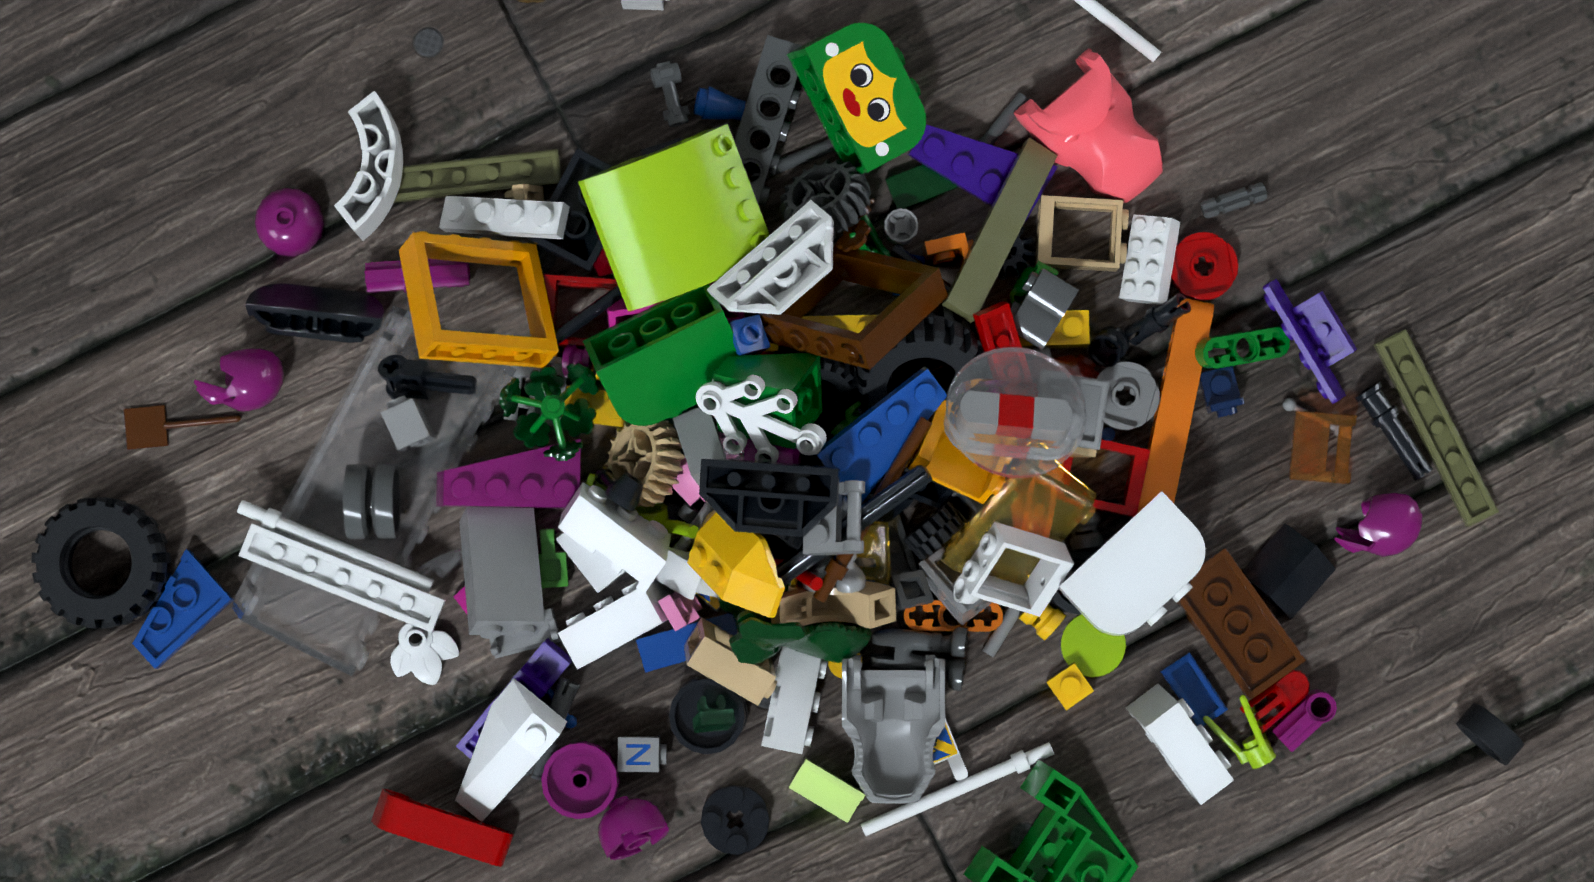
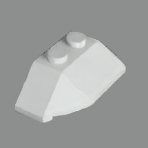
(780, 266)

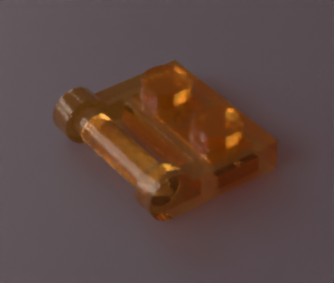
(1311, 446)

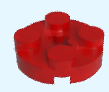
(1214, 251)

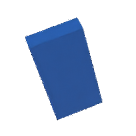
(1192, 685)

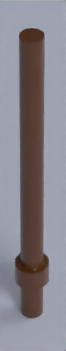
(837, 567)

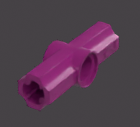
(388, 275)

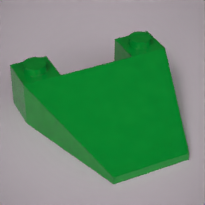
(1064, 842)

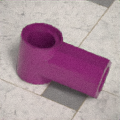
(1302, 722)

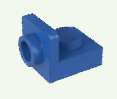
(749, 336)

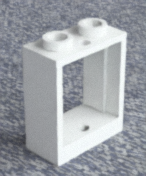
(1041, 583)

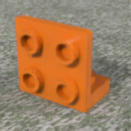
(944, 249)

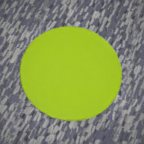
(1090, 648)

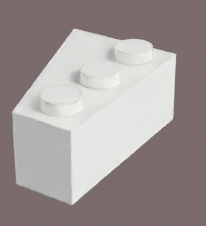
(614, 623)

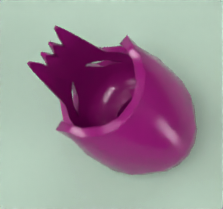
(251, 377)
(1388, 528)

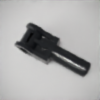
(417, 380)

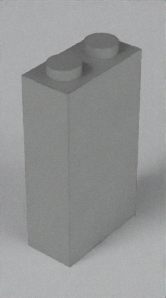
(501, 572)

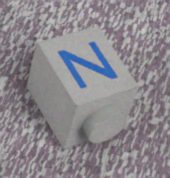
(641, 754)

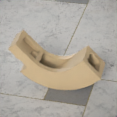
(868, 607)

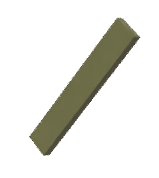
(478, 175)
(999, 230)
(1436, 428)

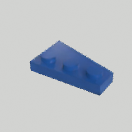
(185, 607)

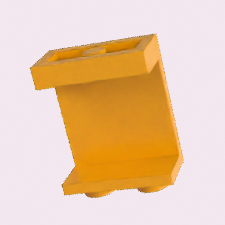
(950, 466)

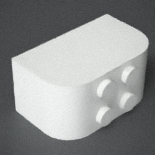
(1138, 570)

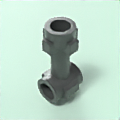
(666, 76)

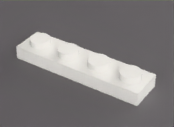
(504, 217)

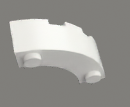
(380, 171)

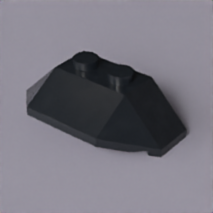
(769, 495)

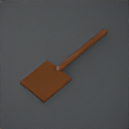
(148, 426)

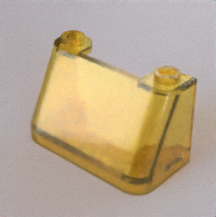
(1039, 504)

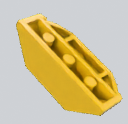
(737, 566)

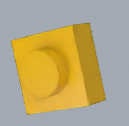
(1070, 686)

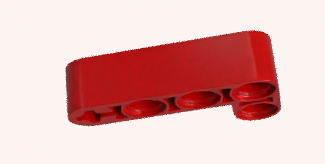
(441, 828)

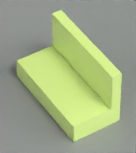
(827, 790)

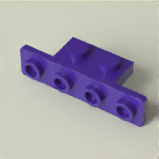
(1316, 333)

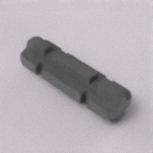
(1233, 200)

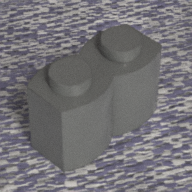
(1041, 307)

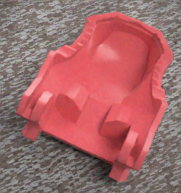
(1096, 133)

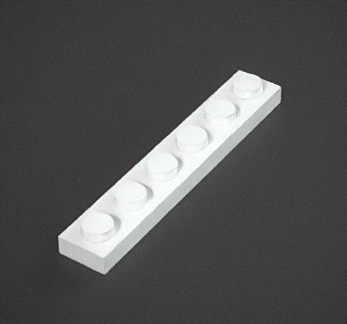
(342, 578)

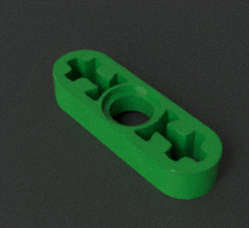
(1230, 341)

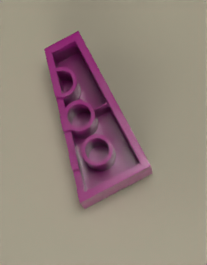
(511, 481)

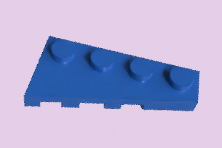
(875, 438)

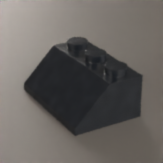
(580, 241)

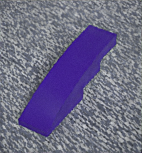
(536, 675)

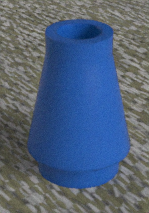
(717, 105)

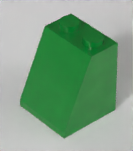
(779, 371)

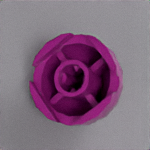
(289, 222)
(629, 826)

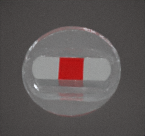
(1015, 412)

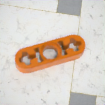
(927, 623)

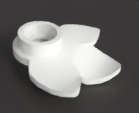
(423, 657)

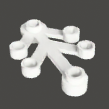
(755, 418)

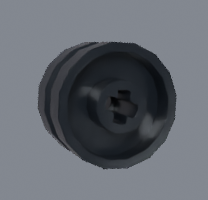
(684, 709)

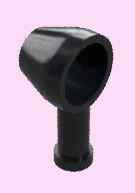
(624, 490)

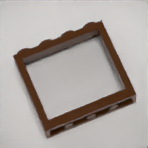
(919, 290)

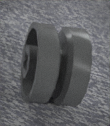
(372, 500)

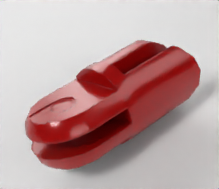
(1282, 696)

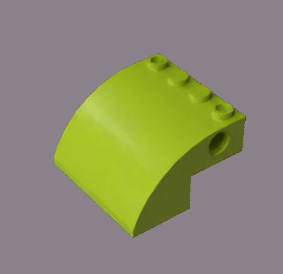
(675, 217)

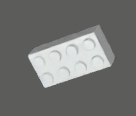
(1149, 259)

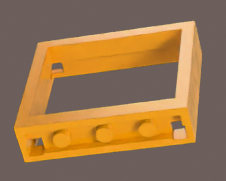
(473, 346)

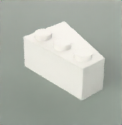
(617, 533)
(793, 701)
(1182, 743)

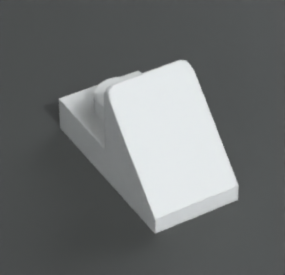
(681, 577)

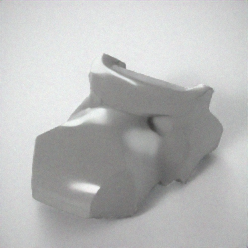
(893, 727)

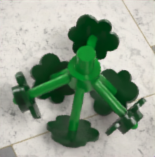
(546, 389)

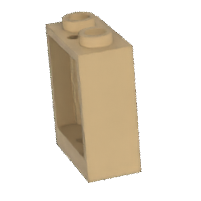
(1118, 222)
(712, 656)

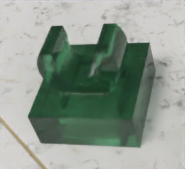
(713, 719)

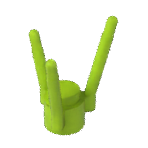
(1256, 748)

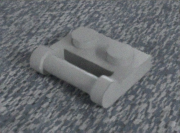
(826, 535)

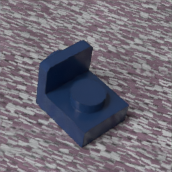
(1221, 391)

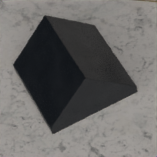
(1288, 570)

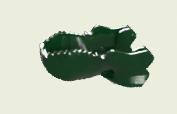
(761, 640)

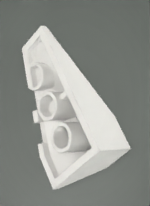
(510, 743)

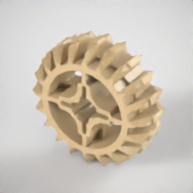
(649, 455)

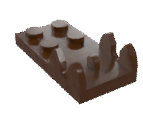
(1239, 626)

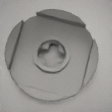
(1141, 386)

